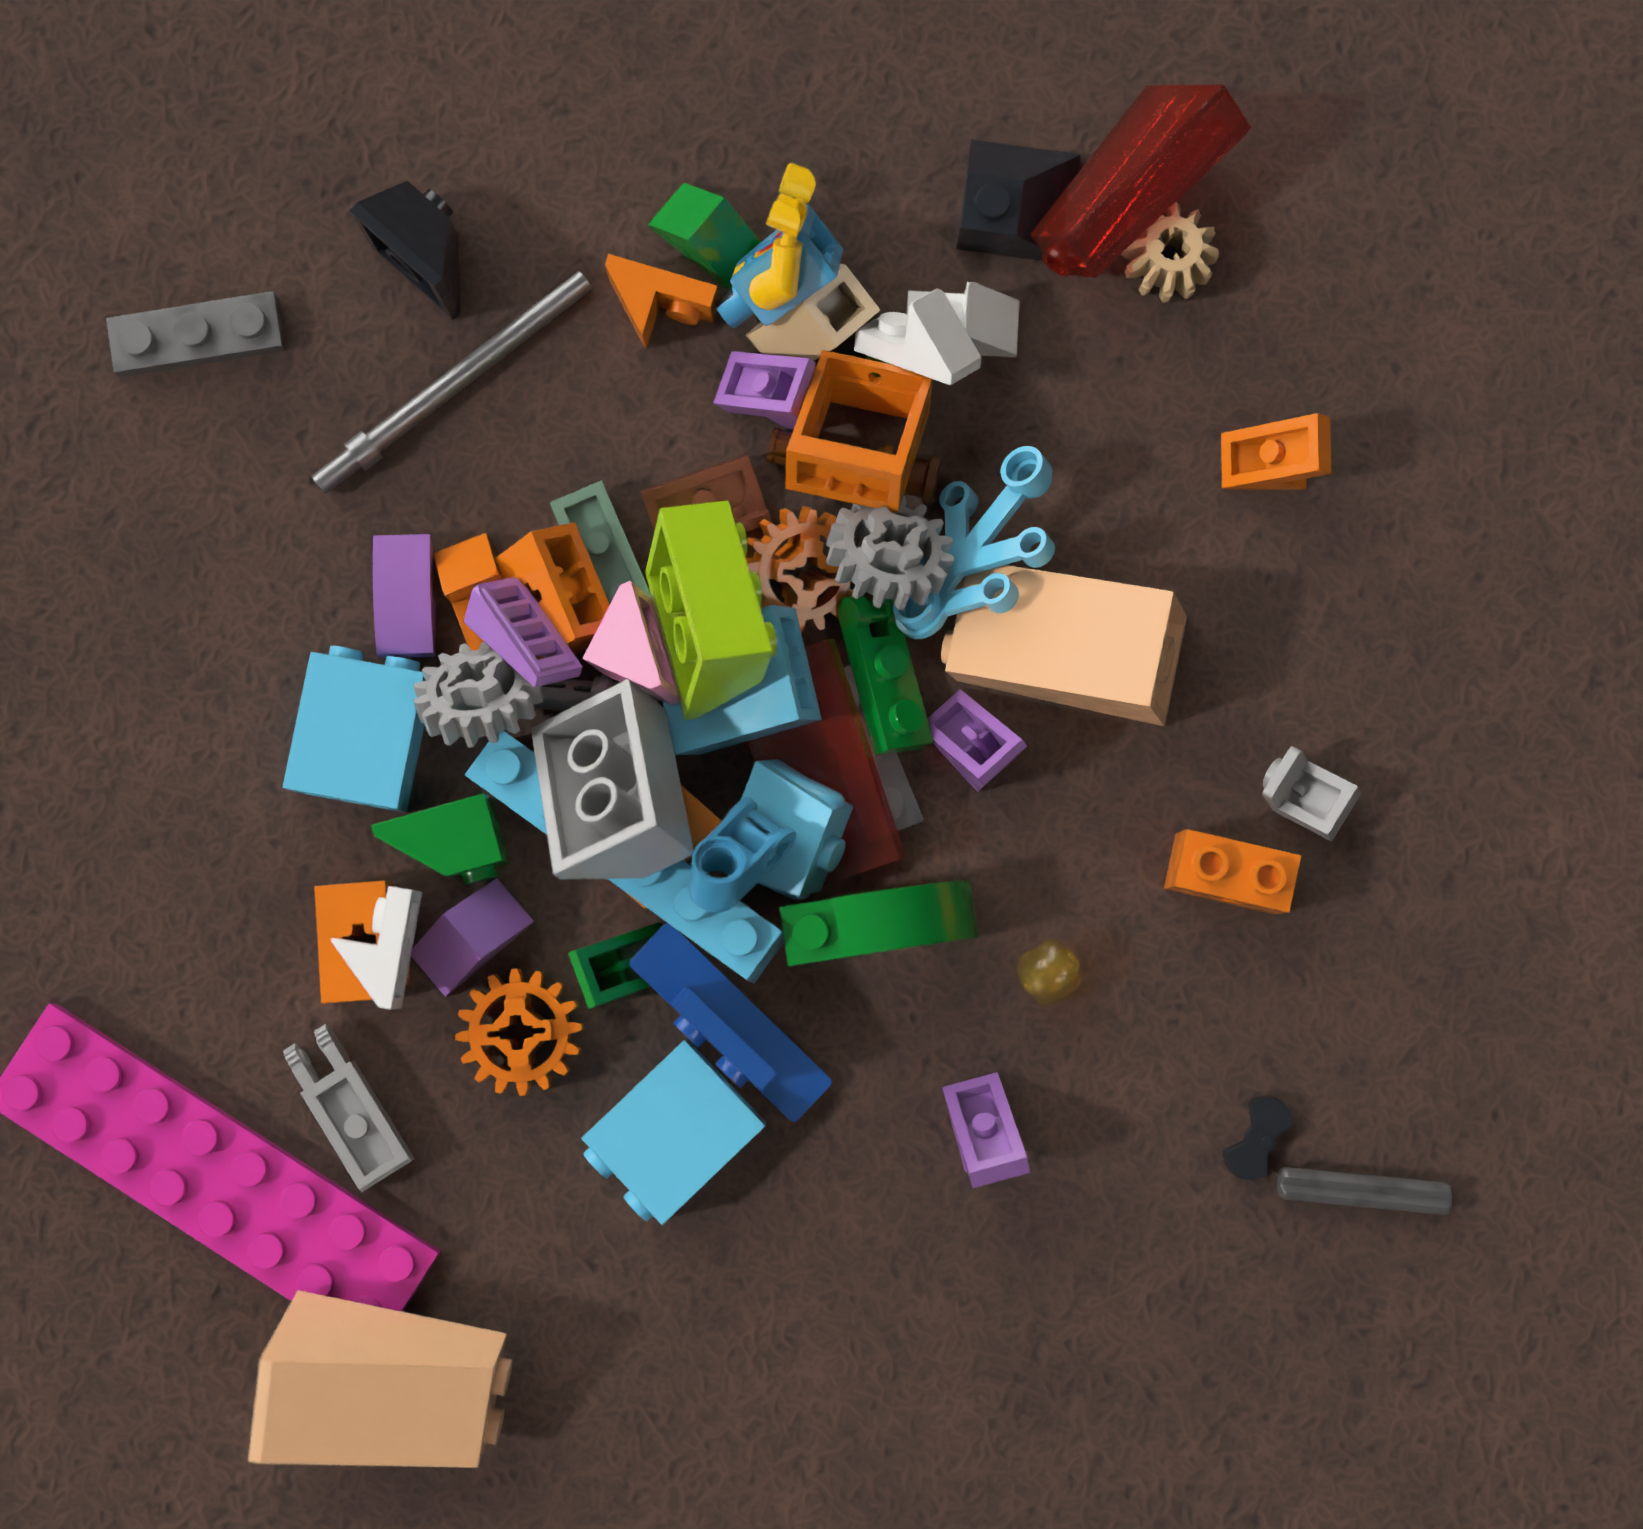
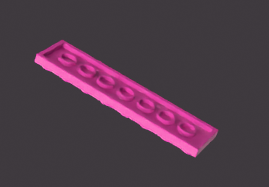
(206, 1169)

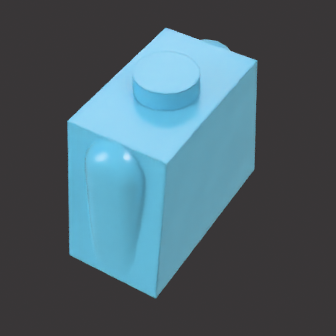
(813, 813)

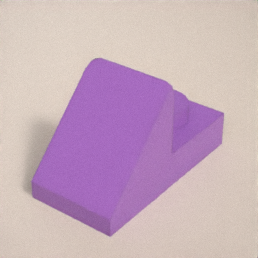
(765, 386)
(985, 1130)

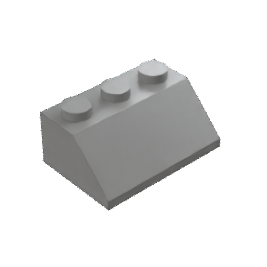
(611, 787)

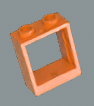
(851, 471)

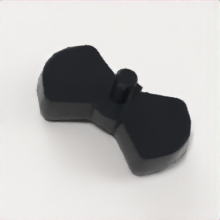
(1250, 1156)

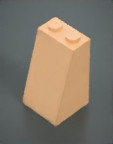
(1072, 643)
(376, 1388)

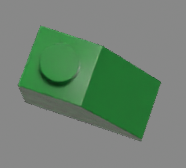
(451, 838)

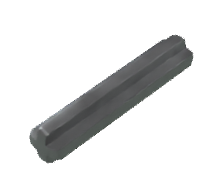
(1364, 1190)

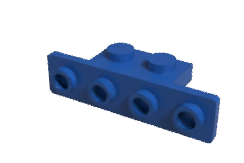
(721, 1014)

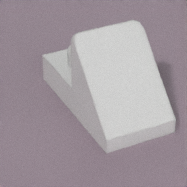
(986, 316)
(924, 341)
(385, 966)

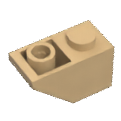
(818, 321)

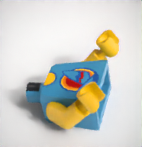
(786, 264)

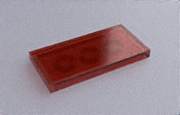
(839, 757)

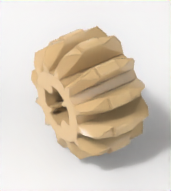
(1187, 265)

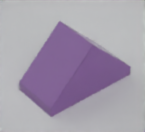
(973, 739)
(470, 936)

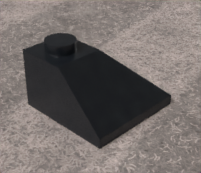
(1008, 196)
(416, 239)

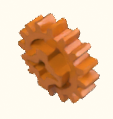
(802, 546)
(519, 1059)

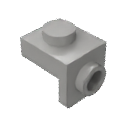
(1309, 794)

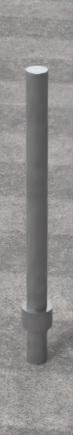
(365, 449)

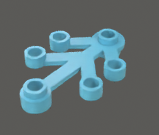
(1026, 476)

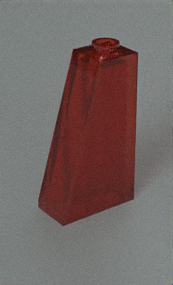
(1138, 174)

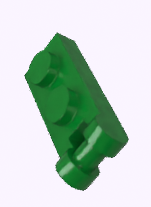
(884, 677)

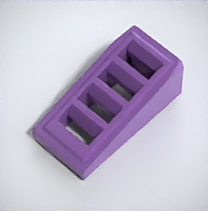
(520, 631)

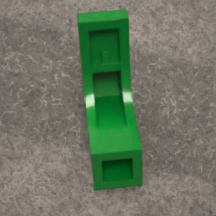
(878, 922)

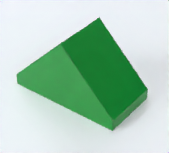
(705, 231)
(605, 967)

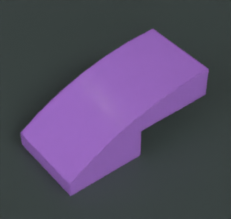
(404, 596)

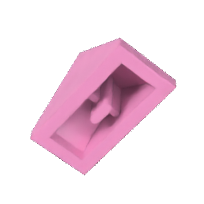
(632, 645)

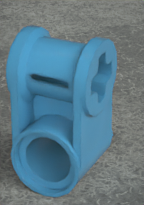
(744, 848)

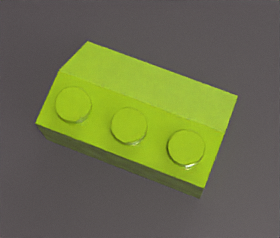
(708, 605)

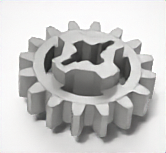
(890, 553)
(474, 696)

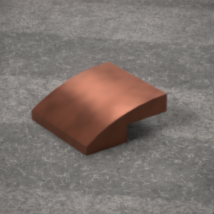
(724, 481)

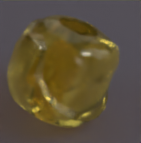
(1049, 972)

